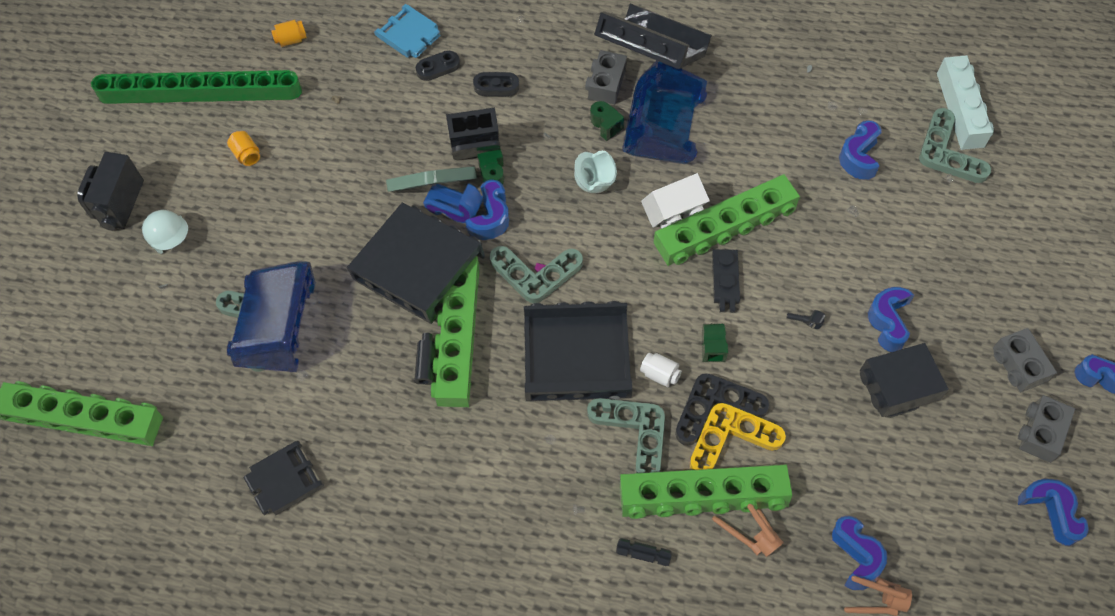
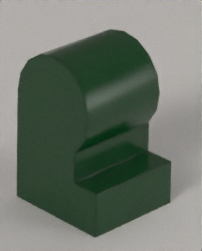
(607, 119)
(491, 165)
(714, 342)

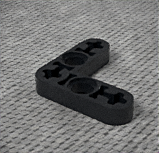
(715, 396)

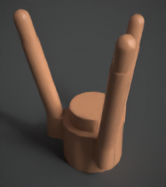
(766, 539)
(894, 596)

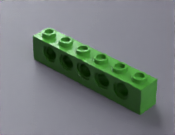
(777, 191)
(458, 391)
(64, 418)
(772, 479)

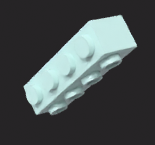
(965, 101)

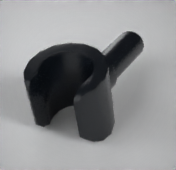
(816, 317)

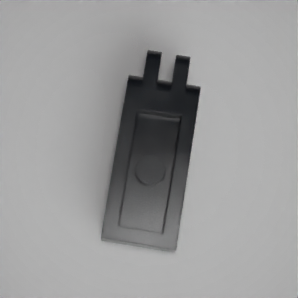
(725, 278)

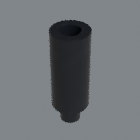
(424, 360)

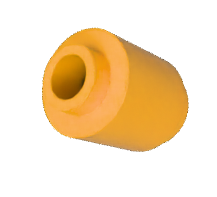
(288, 33)
(243, 148)

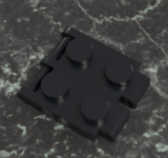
(282, 480)

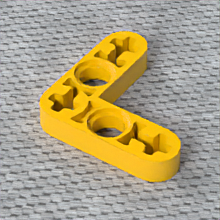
(732, 427)

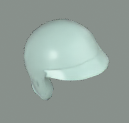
(595, 171)
(164, 230)

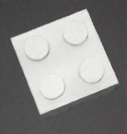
(675, 200)

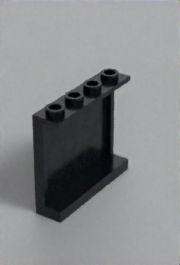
(654, 36)
(414, 260)
(576, 351)

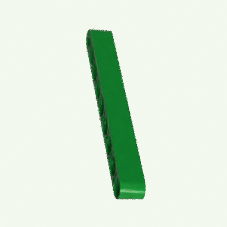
(197, 86)

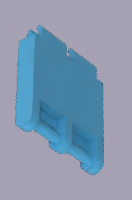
(409, 32)

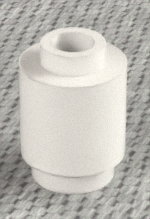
(660, 369)

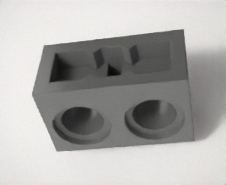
(606, 77)
(1029, 358)
(1052, 431)

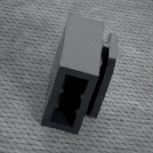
(473, 133)
(110, 190)
(903, 380)

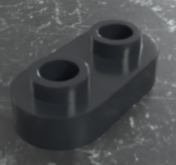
(437, 65)
(496, 83)

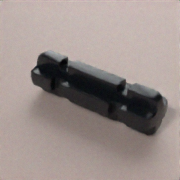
(643, 552)

